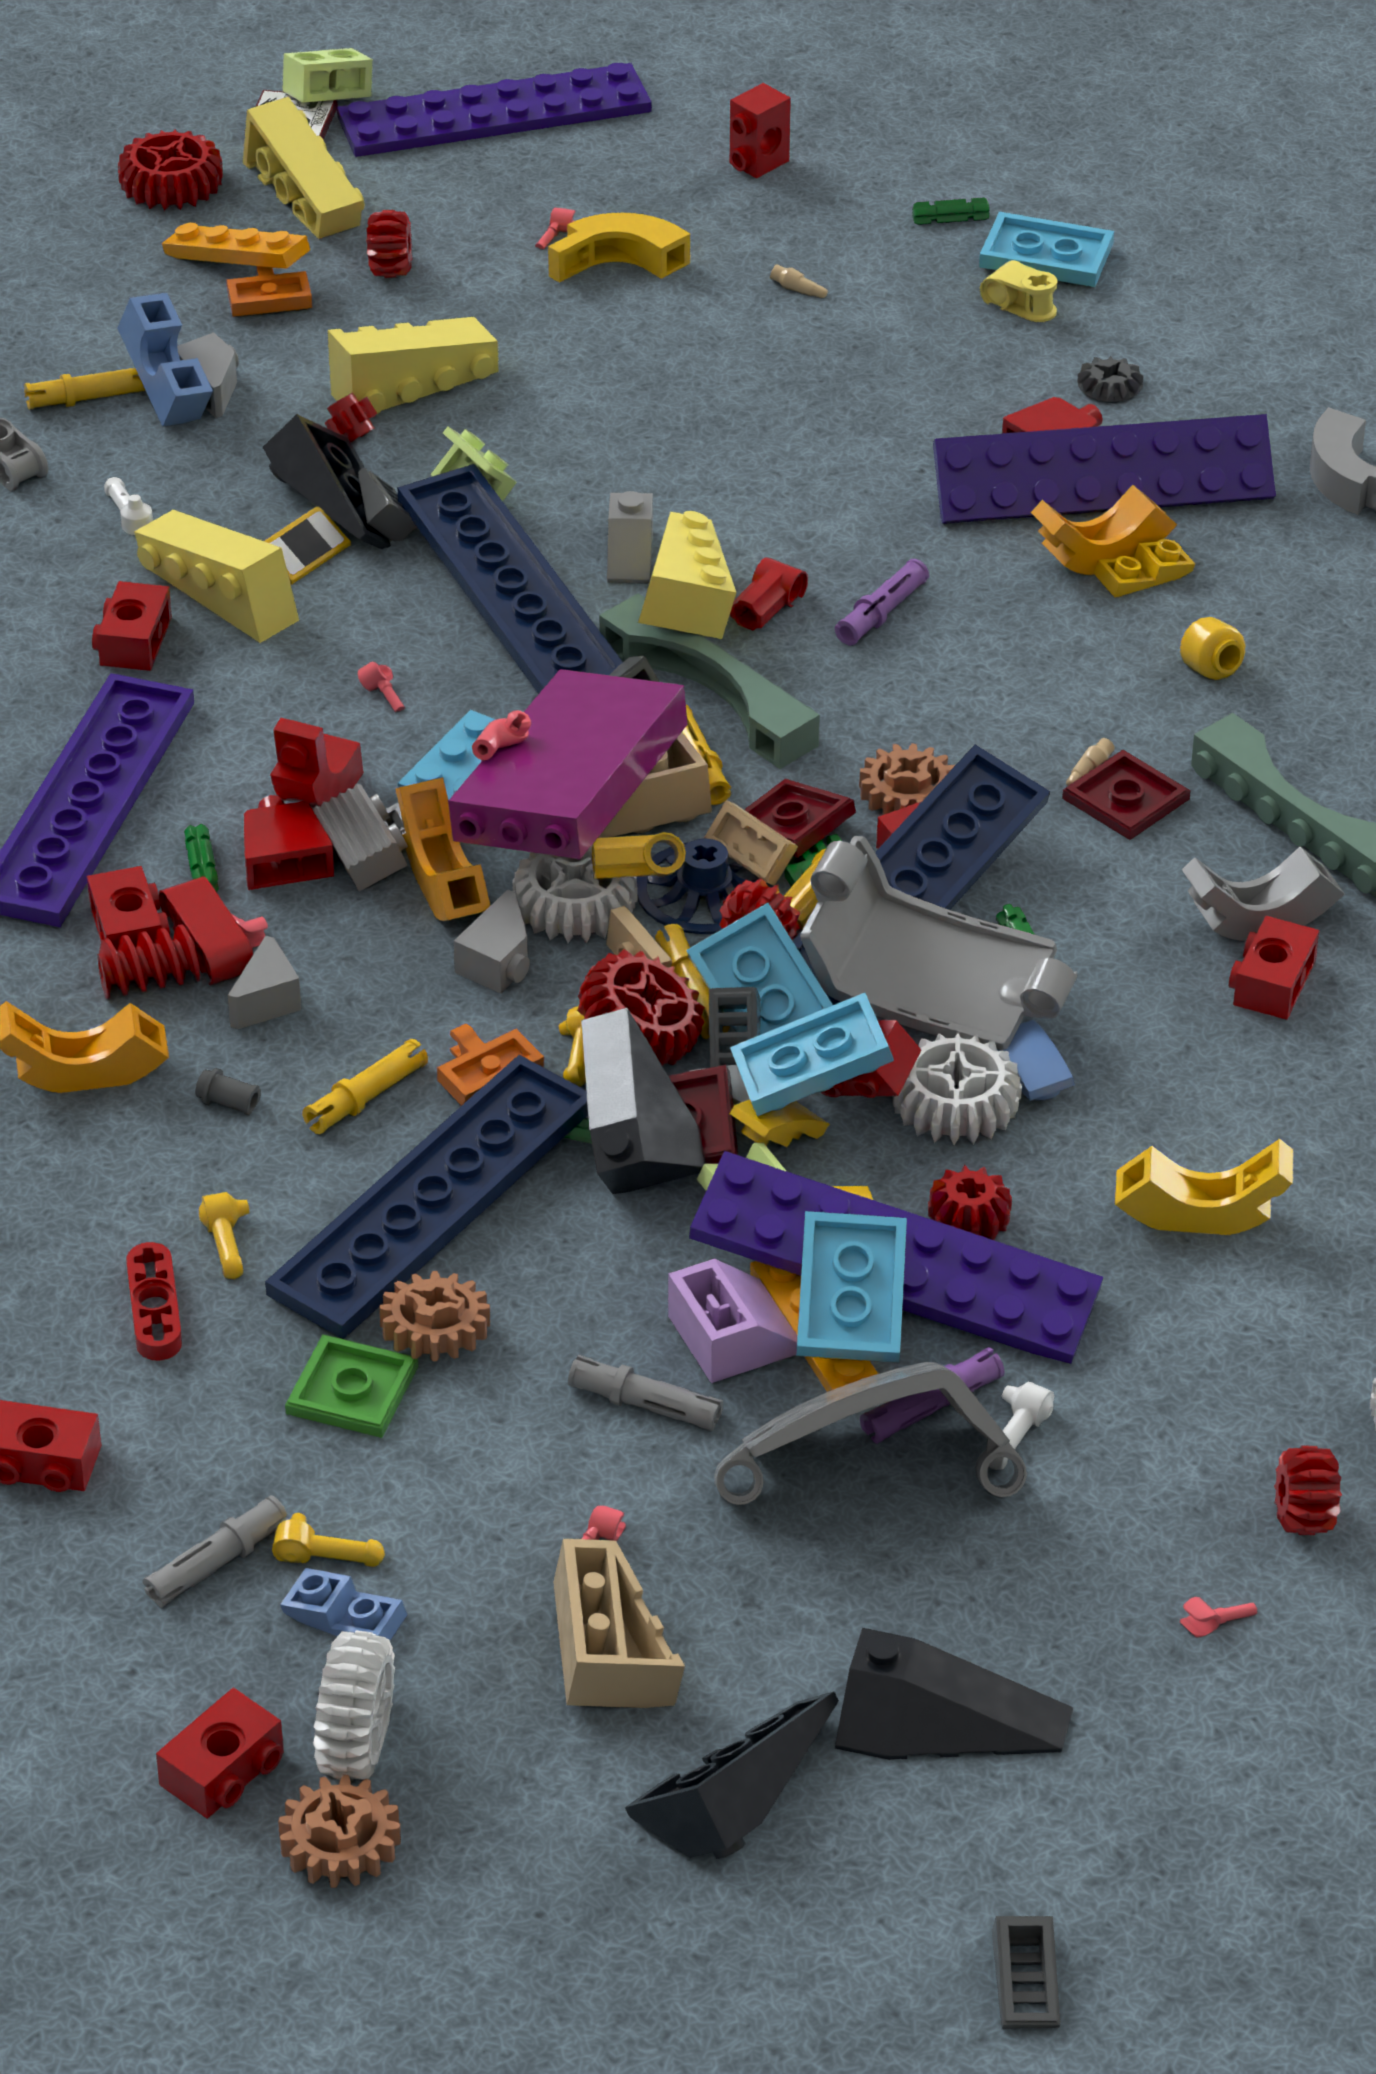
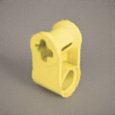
(1019, 288)

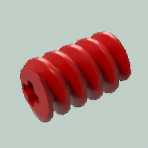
(147, 960)

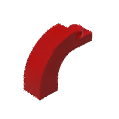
(313, 763)

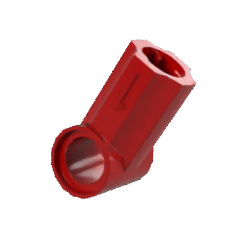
(771, 588)

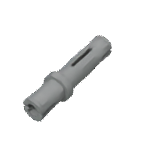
(626, 1387)
(231, 1540)

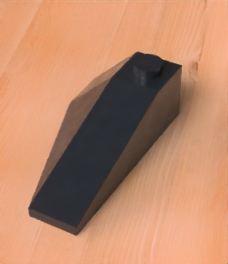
(325, 472)
(634, 1111)
(926, 1701)
(736, 1787)

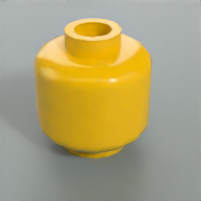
(1212, 648)

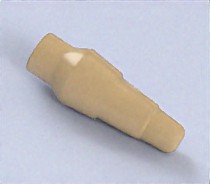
(795, 281)
(1091, 759)

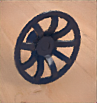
(701, 874)

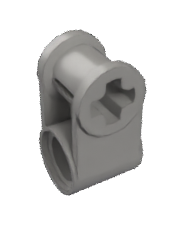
(19, 457)

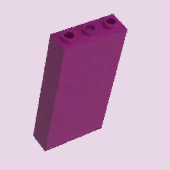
(575, 770)

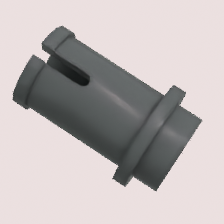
(227, 1091)

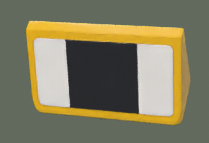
(309, 543)

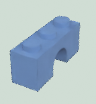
(150, 336)

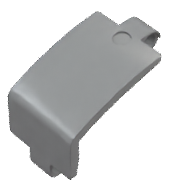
(923, 960)
(864, 1395)

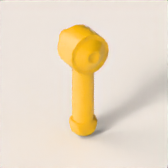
(576, 1067)
(219, 1215)
(297, 1542)

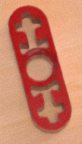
(160, 1286)

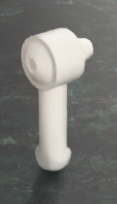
(132, 510)
(1030, 1406)

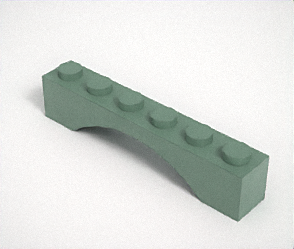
(775, 721)
(1238, 761)

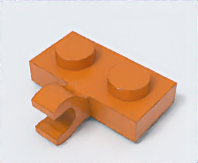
(269, 292)
(480, 1061)

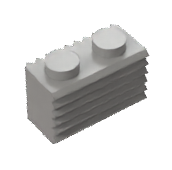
(361, 837)

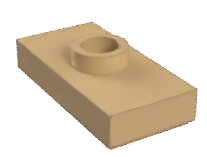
(751, 842)
(629, 934)

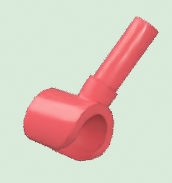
(558, 222)
(379, 676)
(253, 929)
(605, 1523)
(1206, 1620)

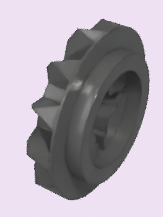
(1113, 388)

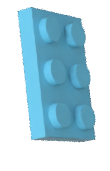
(1063, 249)
(451, 756)
(760, 956)
(811, 1054)
(851, 1287)

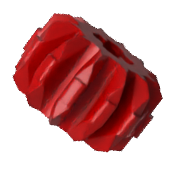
(389, 243)
(751, 896)
(971, 1202)
(1307, 1490)

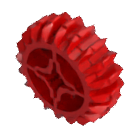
(170, 169)
(654, 996)

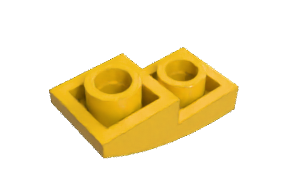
(1151, 566)
(780, 1124)

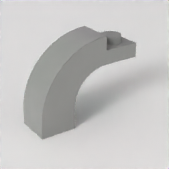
(1336, 464)
(1291, 892)

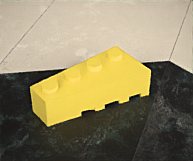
(300, 168)
(409, 360)
(221, 570)
(689, 579)

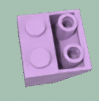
(727, 1319)

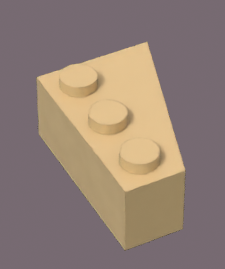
(606, 1633)

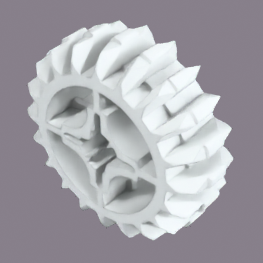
(573, 898)
(985, 1092)
(354, 1705)

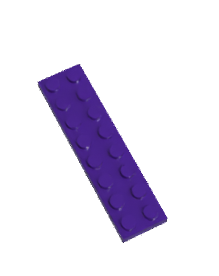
(493, 109)
(1096, 466)
(88, 796)
(946, 1270)

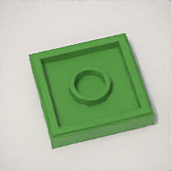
(351, 1386)

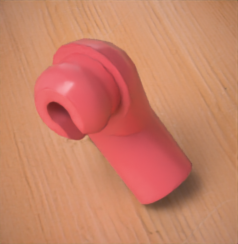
(501, 734)

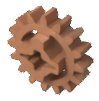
(906, 777)
(435, 1316)
(339, 1831)

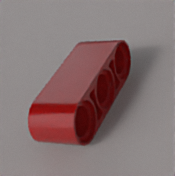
(218, 939)

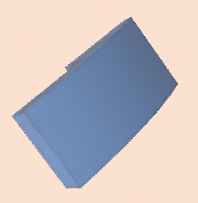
(1038, 1063)
(333, 1605)

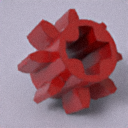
(351, 417)

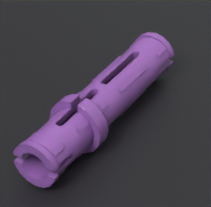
(873, 609)
(910, 1409)

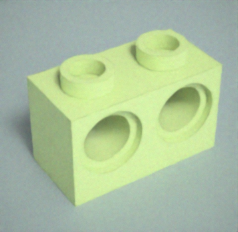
(327, 75)

